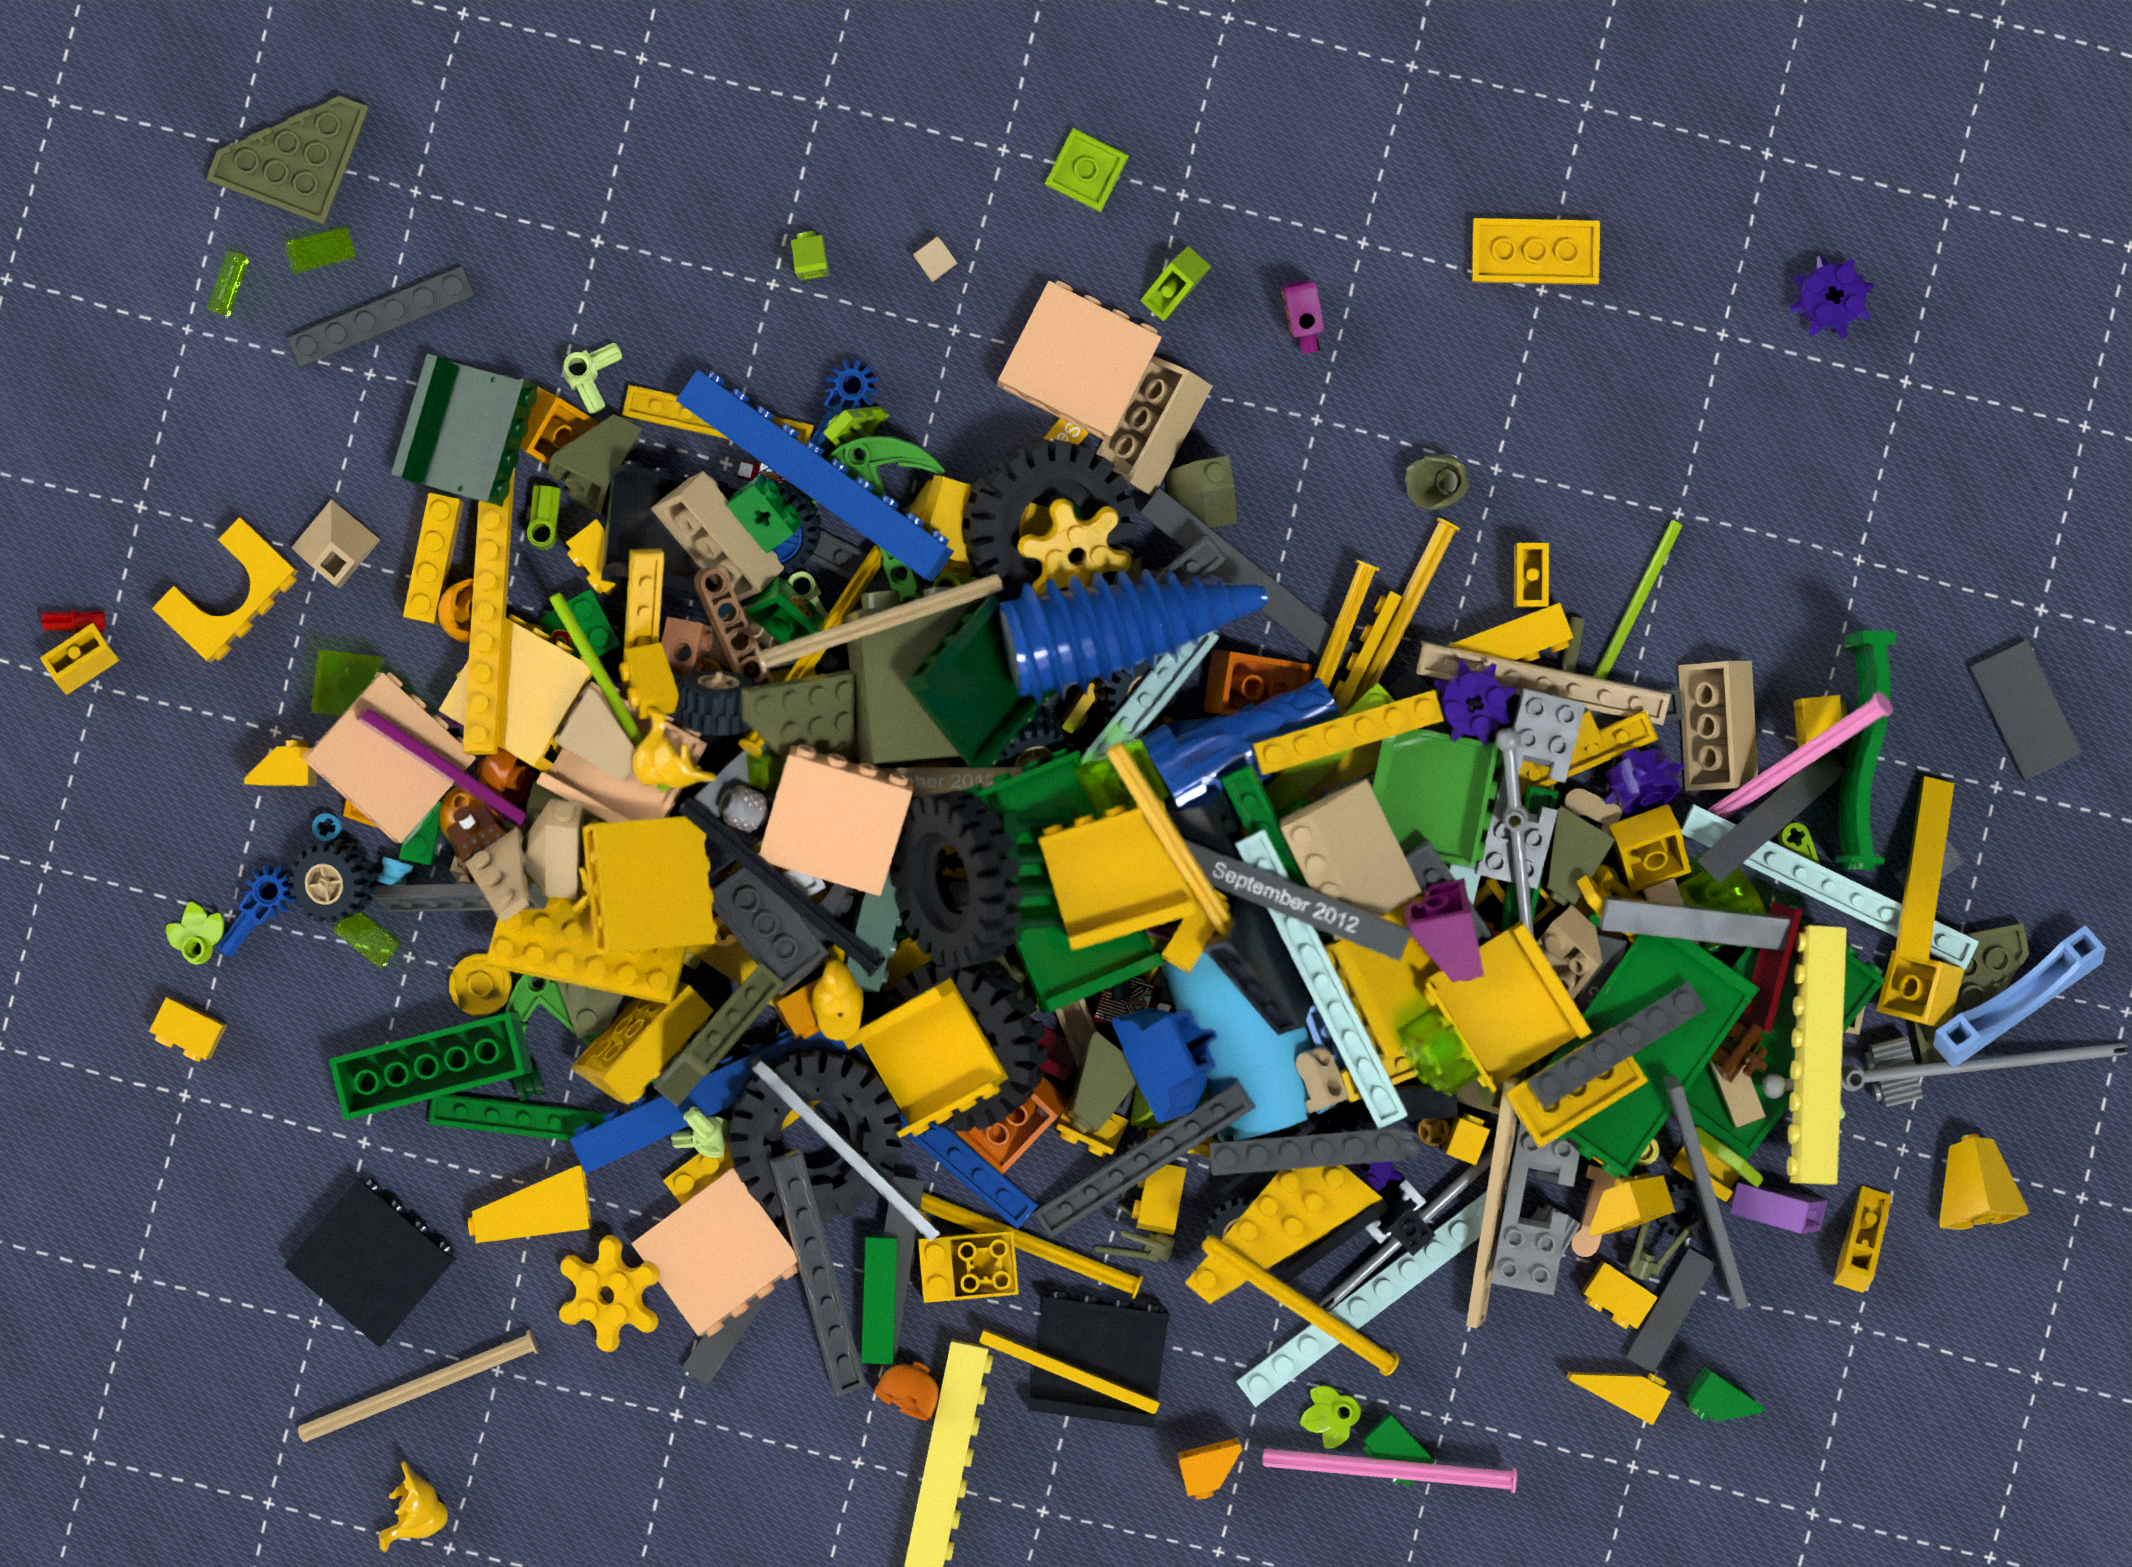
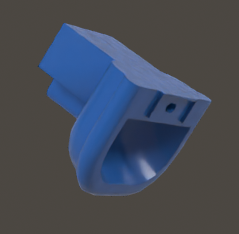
(1167, 1058)

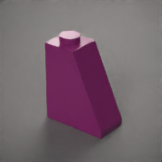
(1447, 930)

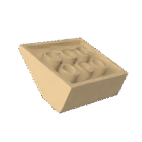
(1351, 851)

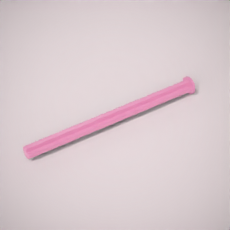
(1803, 756)
(1390, 1469)

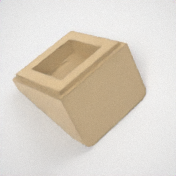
(934, 259)

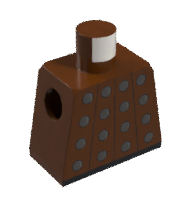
(473, 833)

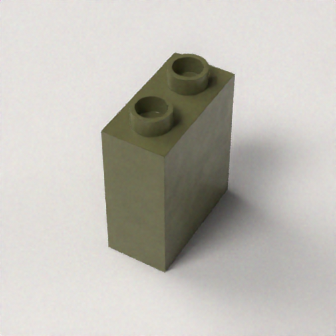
(888, 718)

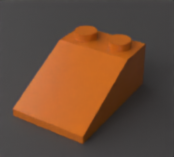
(1245, 678)
(1013, 1135)

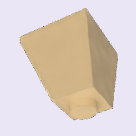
(597, 737)
(556, 849)

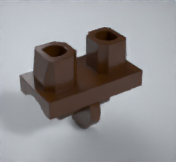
(1748, 1041)

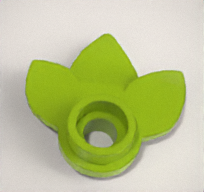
(194, 929)
(1326, 1417)

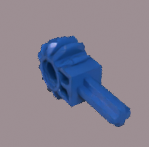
(839, 400)
(257, 907)

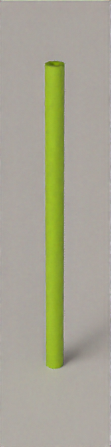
(1638, 600)
(599, 673)

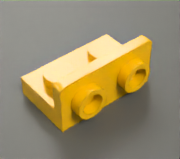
(1100, 1142)

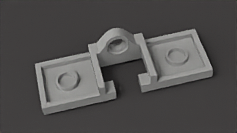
(1548, 738)
(1529, 1248)

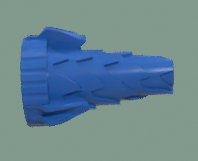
(1198, 752)

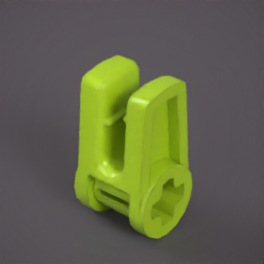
(1804, 842)

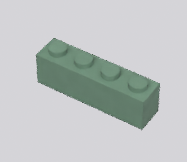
(875, 927)

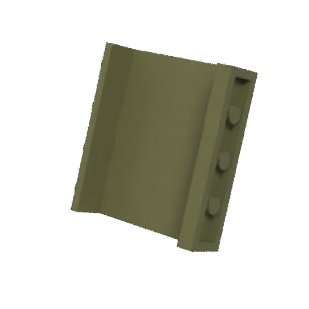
(719, 1034)

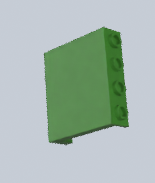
(1438, 792)

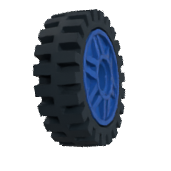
(799, 547)

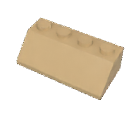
(1155, 424)
(715, 537)
(1718, 725)

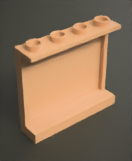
(1079, 360)
(376, 774)
(607, 796)
(836, 819)
(717, 1254)

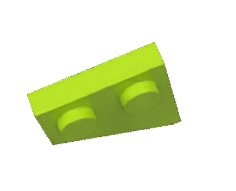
(854, 424)

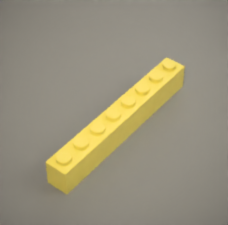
(1817, 1055)
(948, 1455)

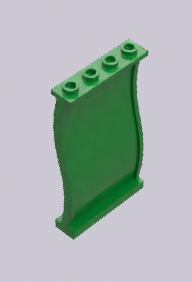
(1865, 746)
(1053, 968)
(1645, 975)
(1704, 1095)

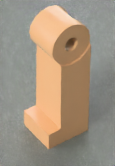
(1582, 1243)

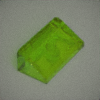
(228, 283)

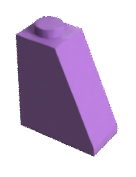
(1778, 1207)

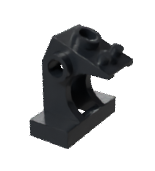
(1402, 1219)

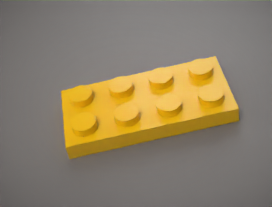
(1535, 251)
(1576, 1107)

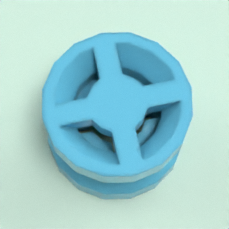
(394, 872)

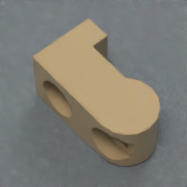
(1592, 807)
(1321, 1079)

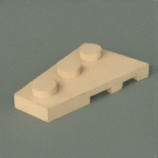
(501, 874)

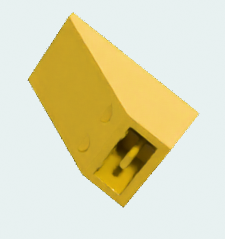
(968, 1266)

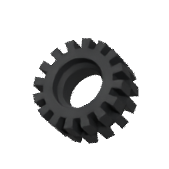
(1696, 1224)

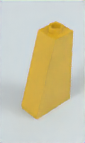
(539, 1209)

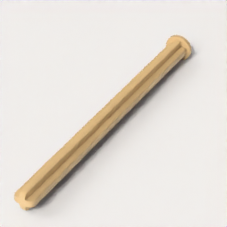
(878, 622)
(418, 1387)

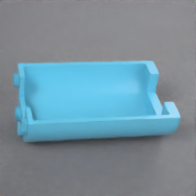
(1244, 1049)

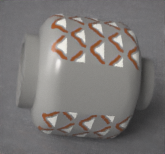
(744, 808)

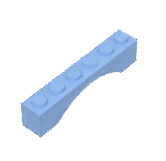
(2054, 974)

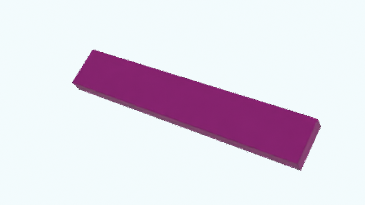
(441, 767)

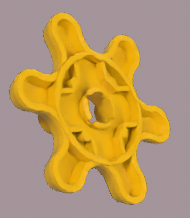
(1071, 533)
(625, 1283)

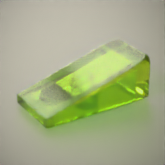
(319, 250)
(765, 770)
(368, 939)

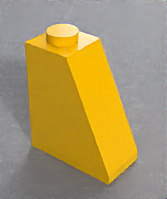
(1978, 1186)

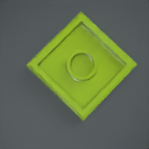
(1086, 170)
(1728, 1158)

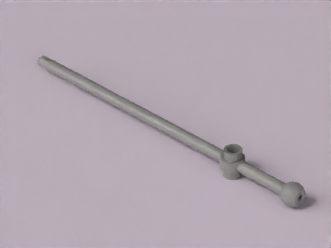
(1508, 741)
(1775, 1085)
(1427, 1214)

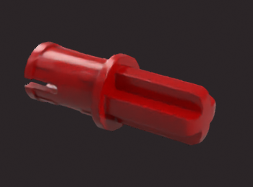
(72, 620)

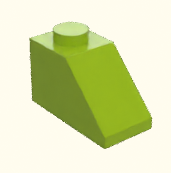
(809, 256)
(1175, 283)

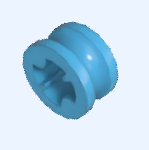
(324, 818)

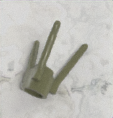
(1157, 1245)
(1642, 1261)

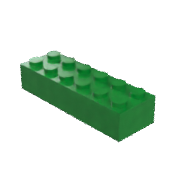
(431, 1065)

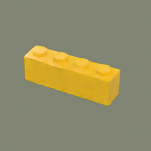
(433, 558)
(1523, 636)

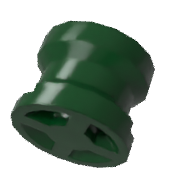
(530, 1084)

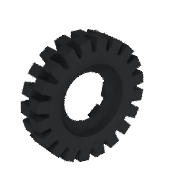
(1018, 480)
(988, 923)
(1003, 1018)
(825, 1078)

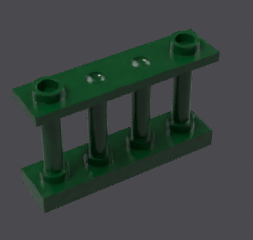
(1014, 827)

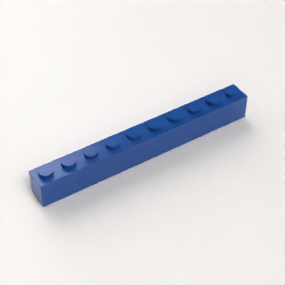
(815, 475)
(658, 1117)

